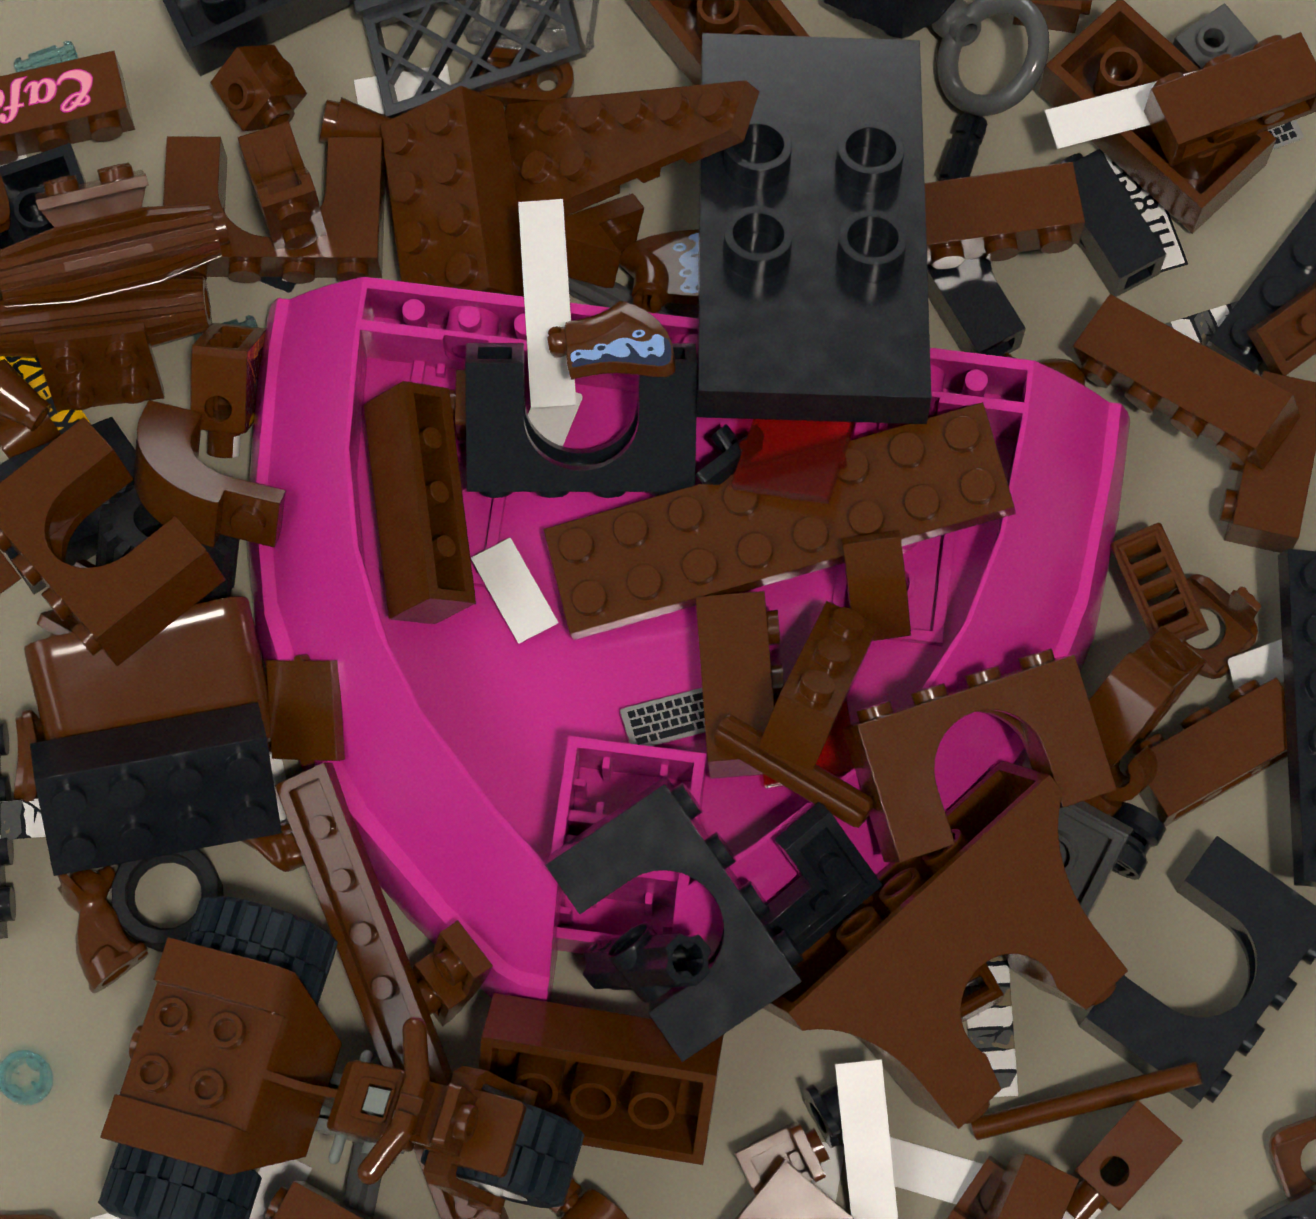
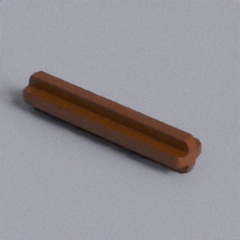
(816, 785)

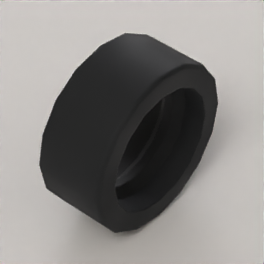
(126, 882)

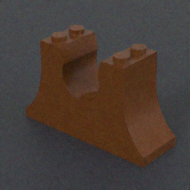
(907, 951)

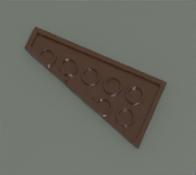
(597, 142)

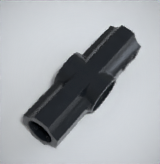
(647, 962)

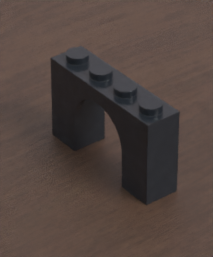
(1112, 239)
(512, 456)
(662, 834)
(1275, 933)

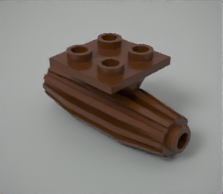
(106, 241)
(103, 345)

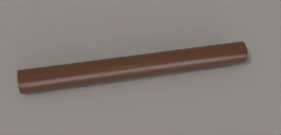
(1087, 1100)

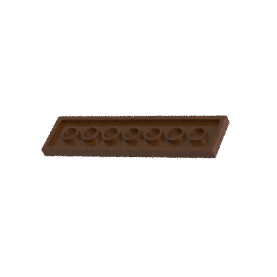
(730, 541)

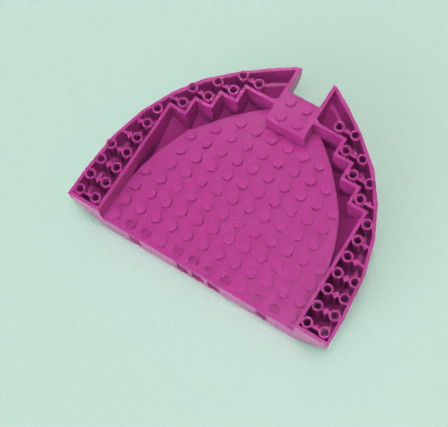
(498, 752)

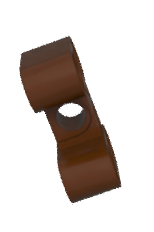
(1142, 691)

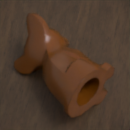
(100, 940)

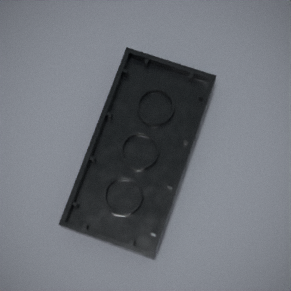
(816, 235)

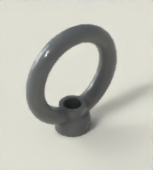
(962, 26)

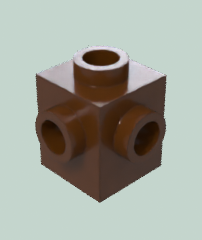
(258, 87)

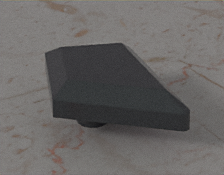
(726, 463)

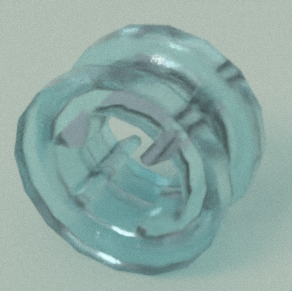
(35, 1063)

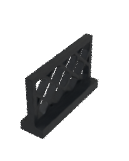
(385, 12)

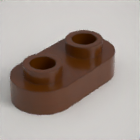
(527, 87)

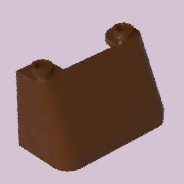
(191, 667)

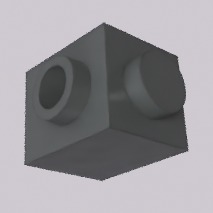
(1214, 36)

